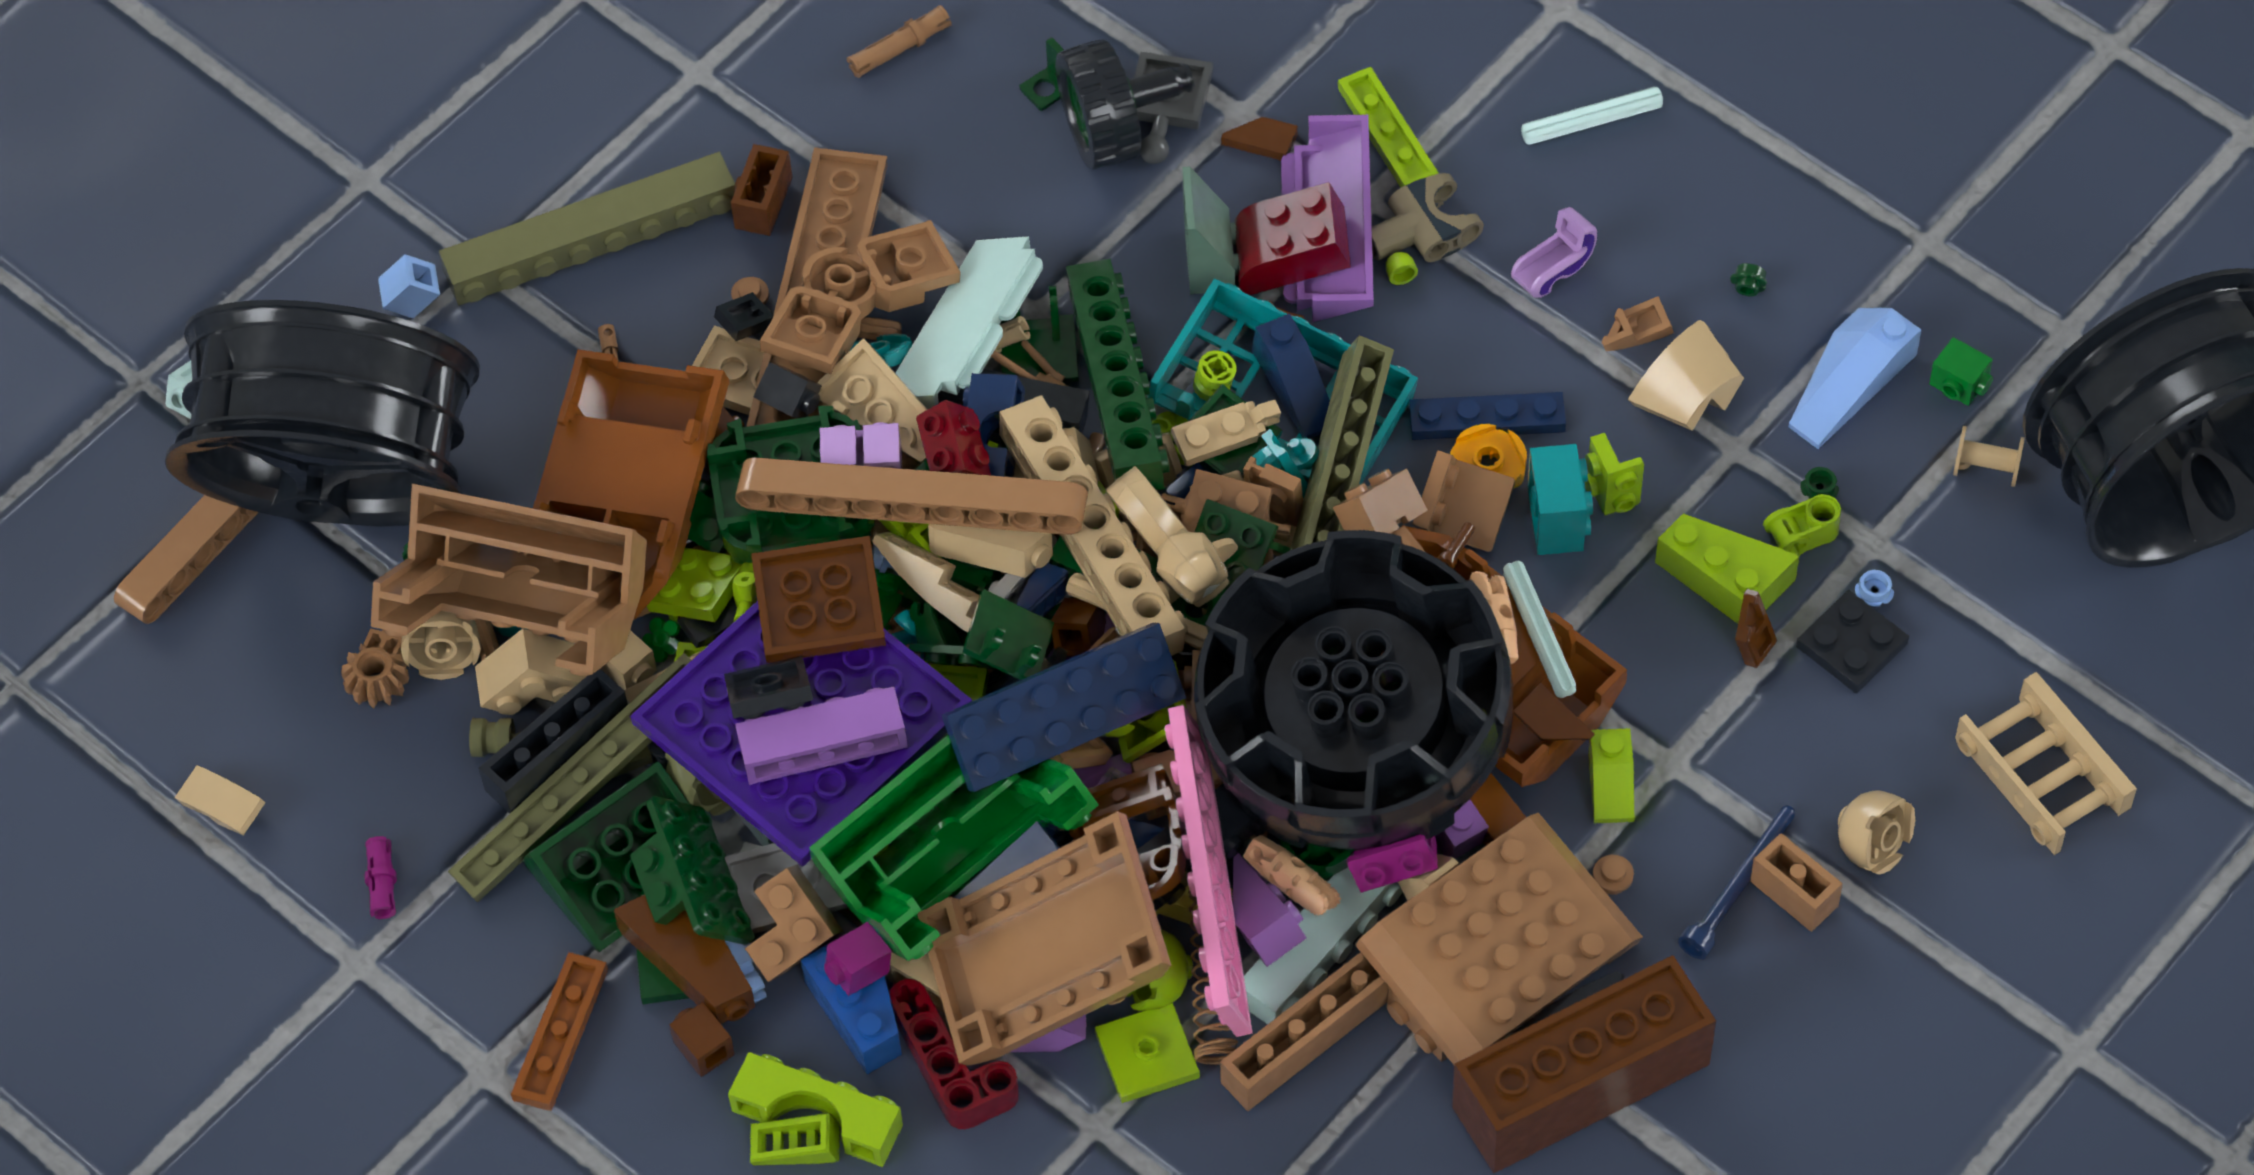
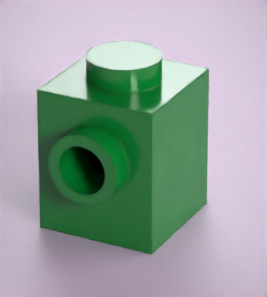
(1961, 372)

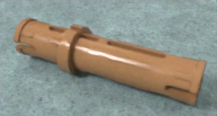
(911, 34)

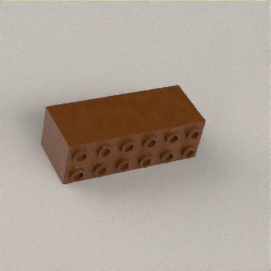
(1583, 1063)

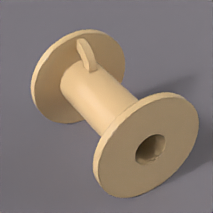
(1988, 456)

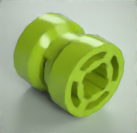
(1213, 371)

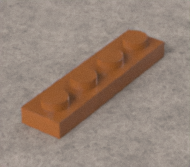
(559, 1031)

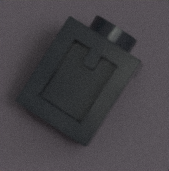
(744, 317)

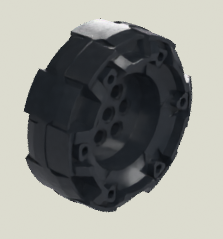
(1344, 776)

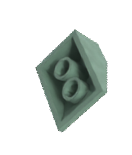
(1207, 235)

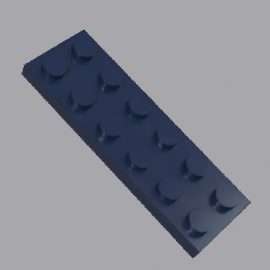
(1063, 706)

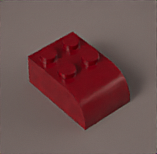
(1291, 239)

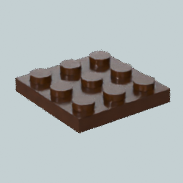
(818, 599)

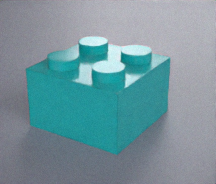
(1559, 499)

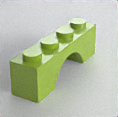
(770, 1089)

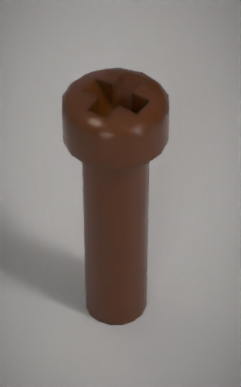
(1451, 554)

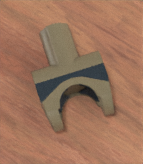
(1422, 223)

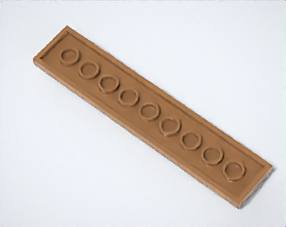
(834, 212)

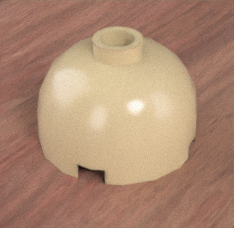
(442, 646)
(1874, 829)

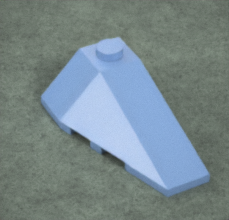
(1853, 369)

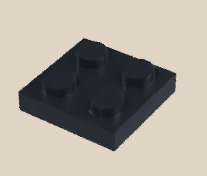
(1852, 641)
(768, 687)

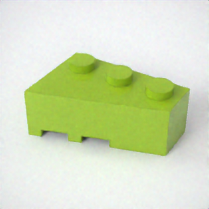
(1724, 564)

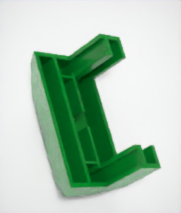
(937, 839)

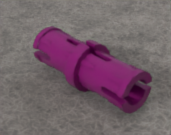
(380, 877)

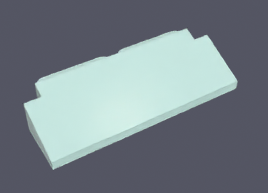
(968, 316)

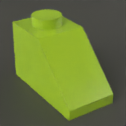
(1612, 775)

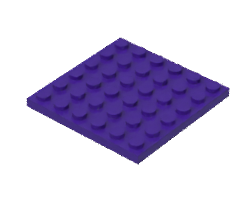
(697, 729)

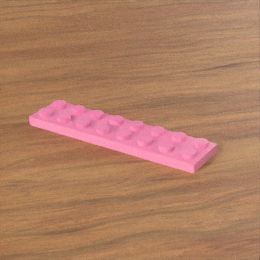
(1210, 876)

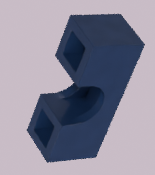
(989, 396)

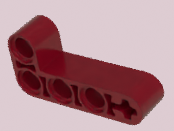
(940, 1052)

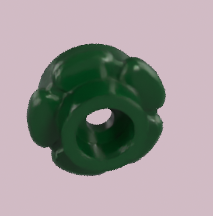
(1749, 279)
(1819, 477)

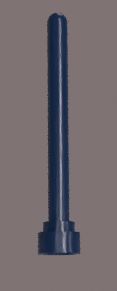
(1699, 938)

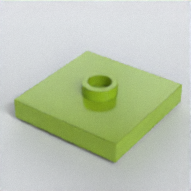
(1147, 1053)

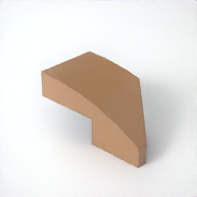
(1638, 326)

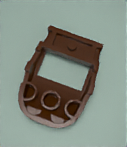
(1136, 795)

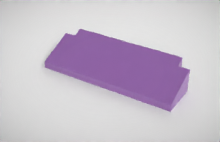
(1339, 156)

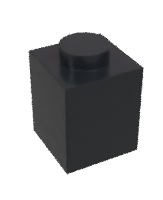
(788, 391)

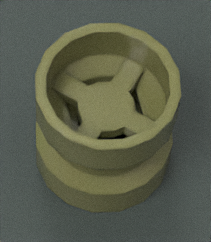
(489, 736)

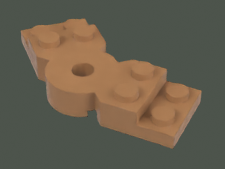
(840, 288)

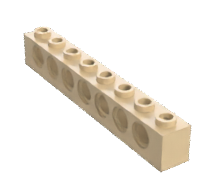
(1042, 447)

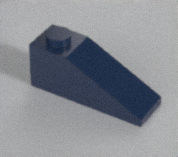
(1292, 373)

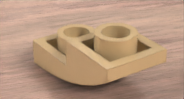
(220, 800)

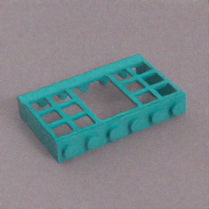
(1251, 312)

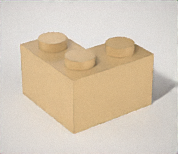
(523, 671)

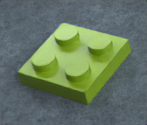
(698, 586)

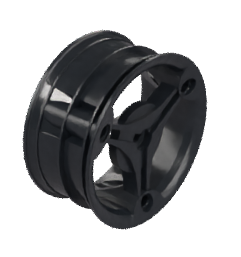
(320, 410)
(2157, 421)

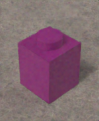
(857, 959)

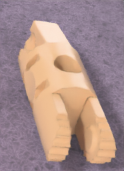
(1497, 596)
(1291, 876)

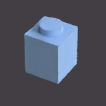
(409, 286)

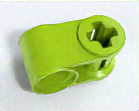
(1797, 527)

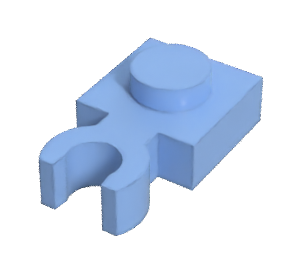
(745, 964)

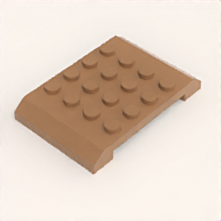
(1497, 939)
(1046, 943)

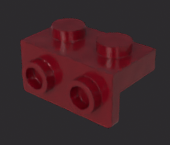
(953, 439)

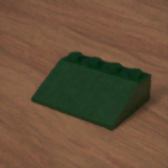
(590, 862)

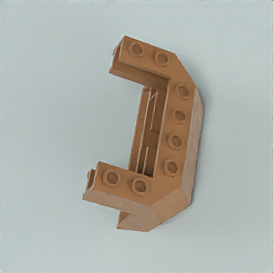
(516, 571)

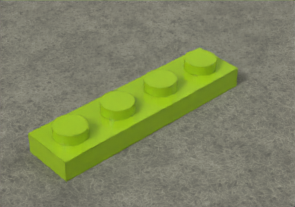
(1387, 127)

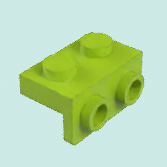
(1612, 483)

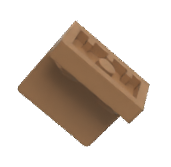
(1463, 494)

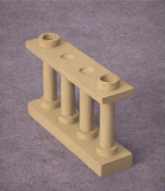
(2062, 731)

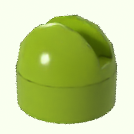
(1401, 268)

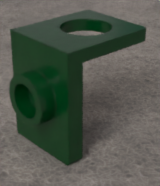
(1046, 75)

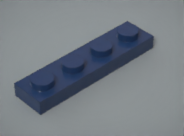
(1514, 412)

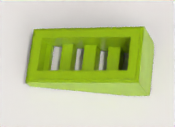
(810, 1154)

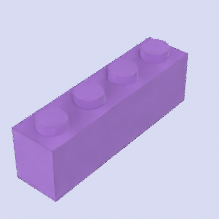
(821, 735)

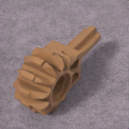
(380, 655)

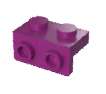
(1393, 862)

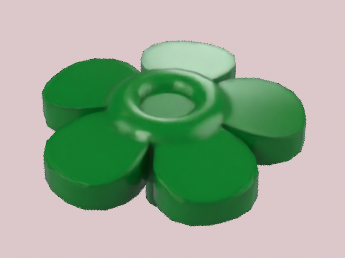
(662, 638)

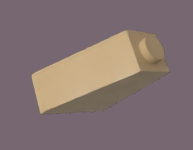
(995, 549)

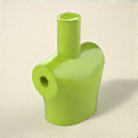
(744, 589)

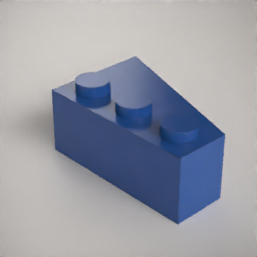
(861, 1019)

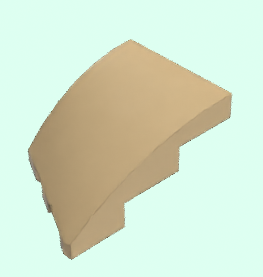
(1688, 378)

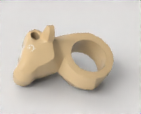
(1186, 559)

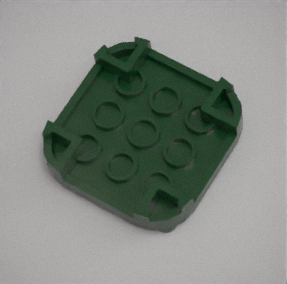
(756, 531)

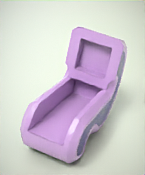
(1558, 255)

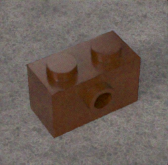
(761, 189)

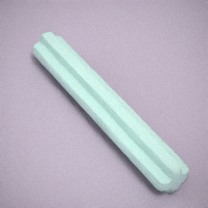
(1592, 115)
(1539, 629)

